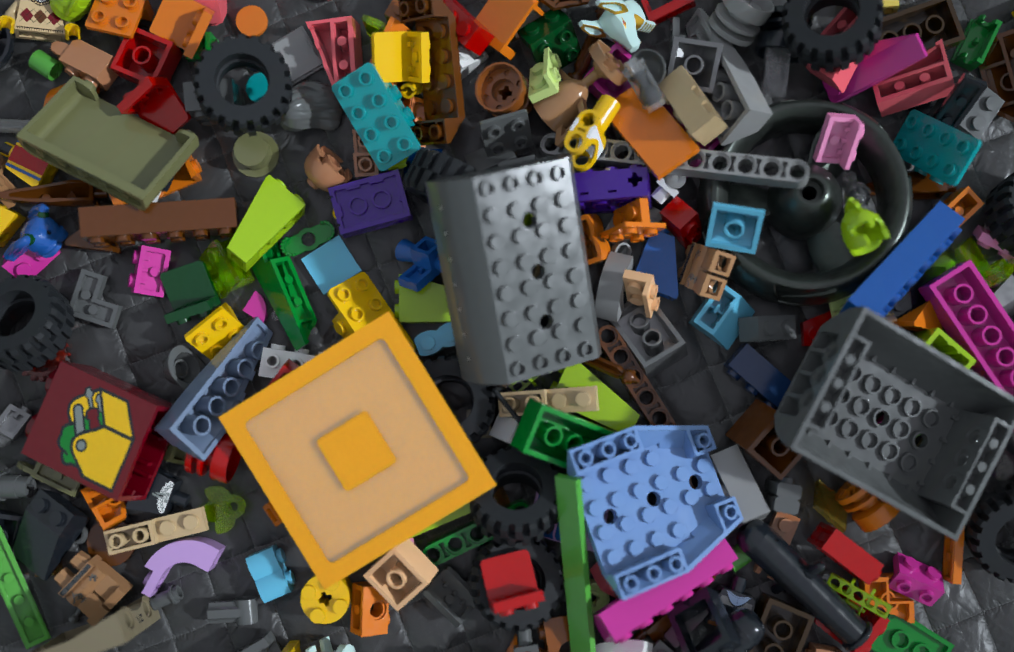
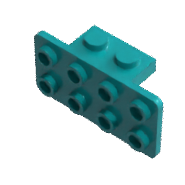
(377, 115)
(936, 148)

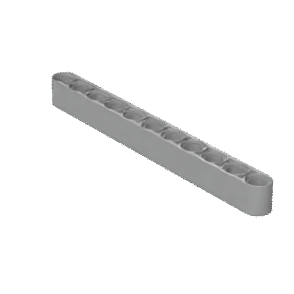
(706, 168)

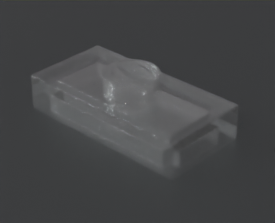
(775, 72)

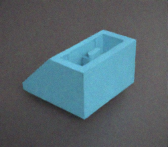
(720, 318)

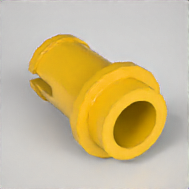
(411, 89)

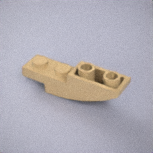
(566, 399)
(156, 530)

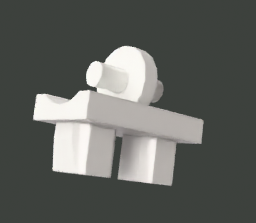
(668, 186)

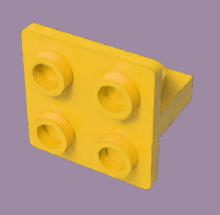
(214, 331)

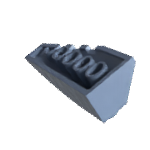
(193, 419)

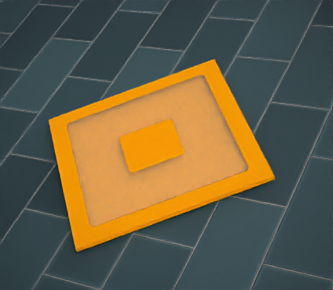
(357, 450)

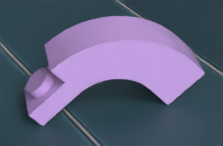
(194, 550)

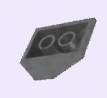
(650, 340)

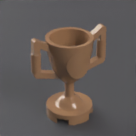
(562, 108)

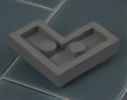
(88, 303)

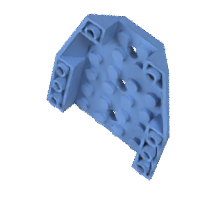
(645, 541)

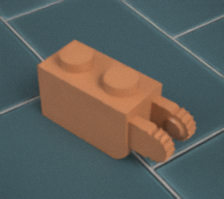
(85, 62)

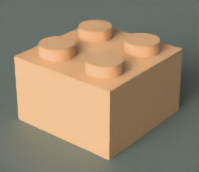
(401, 574)

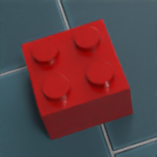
(146, 56)

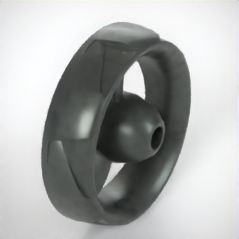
(813, 210)

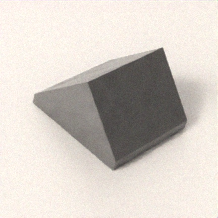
(699, 59)

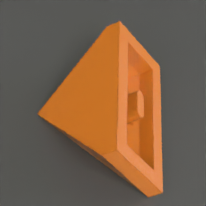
(919, 319)

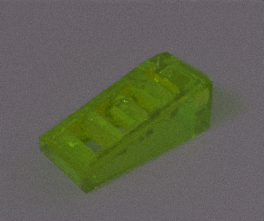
(373, 24)

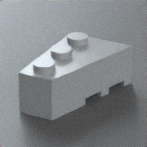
(739, 482)

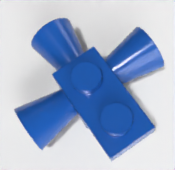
(425, 260)

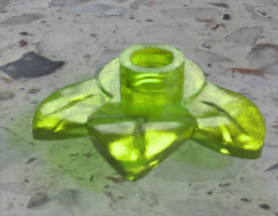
(219, 508)

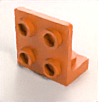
(118, 16)
(182, 23)

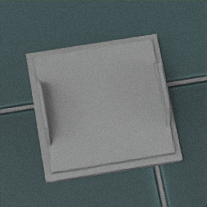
(299, 54)

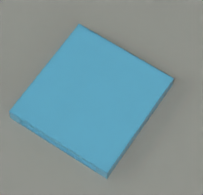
(331, 264)

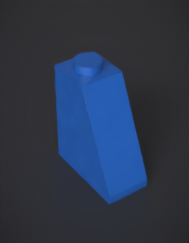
(659, 259)

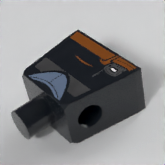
(732, 597)

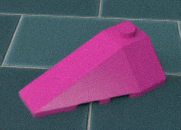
(884, 61)

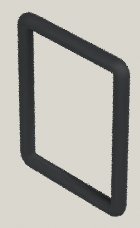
(496, 391)

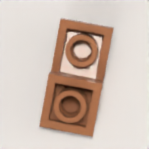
(363, 162)

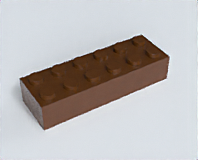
(159, 221)

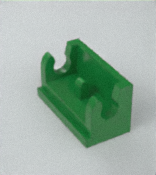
(979, 38)

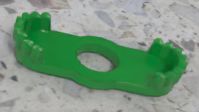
(294, 245)

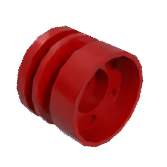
(221, 461)

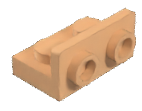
(641, 290)

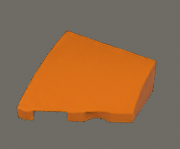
(105, 510)
(902, 605)

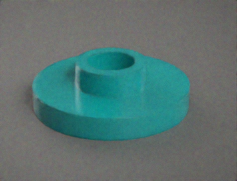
(256, 87)

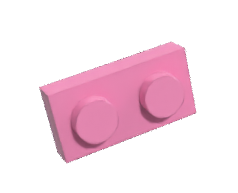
(985, 240)

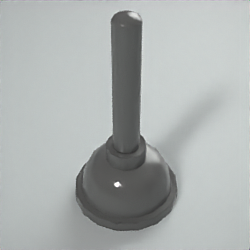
(654, 63)

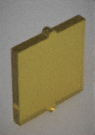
(828, 507)

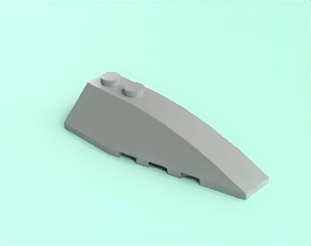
(736, 90)

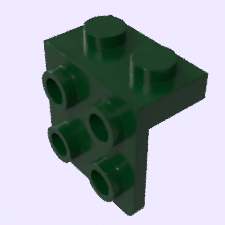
(551, 31)
(189, 292)

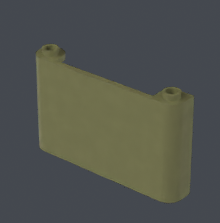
(104, 146)

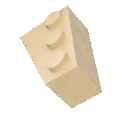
(692, 106)

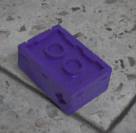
(612, 188)
(370, 204)

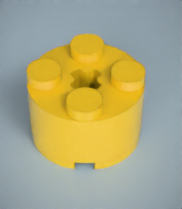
(322, 609)

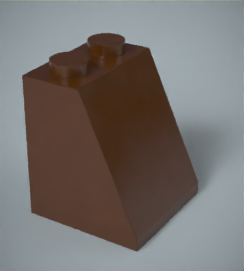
(758, 438)

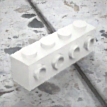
(276, 356)

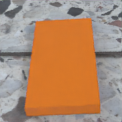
(653, 135)

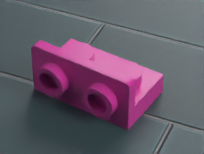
(148, 266)

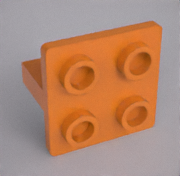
(632, 223)

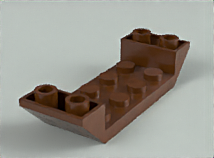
(444, 93)

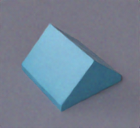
(734, 227)

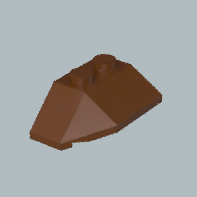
(999, 71)

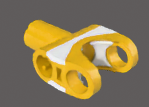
(590, 131)

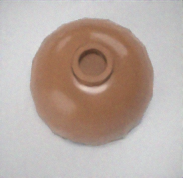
(324, 169)

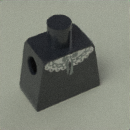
(162, 495)

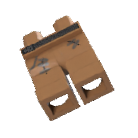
(698, 267)
(93, 588)

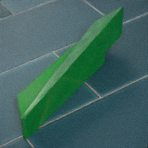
(286, 295)

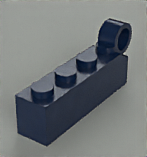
(758, 375)

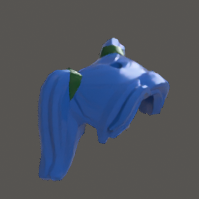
(35, 237)

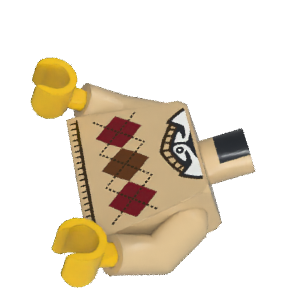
(37, 22)

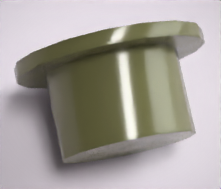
(255, 155)

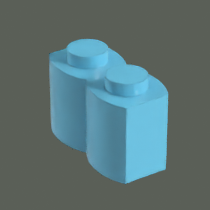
(432, 341)
(271, 573)

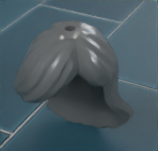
(312, 107)

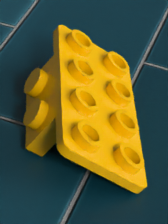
(359, 305)

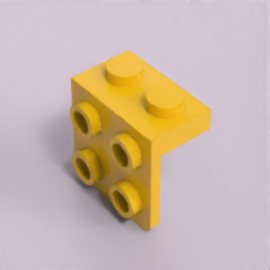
(402, 56)

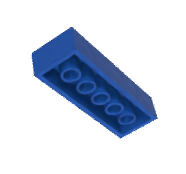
(908, 261)

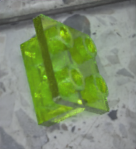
(223, 271)

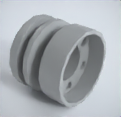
(740, 19)

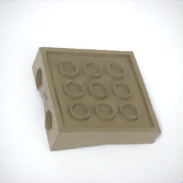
(109, 631)

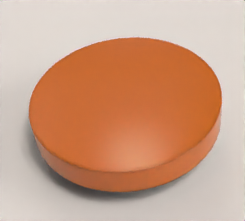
(251, 21)

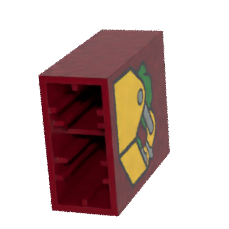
(98, 431)

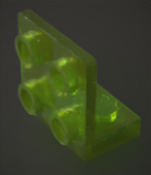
(991, 273)

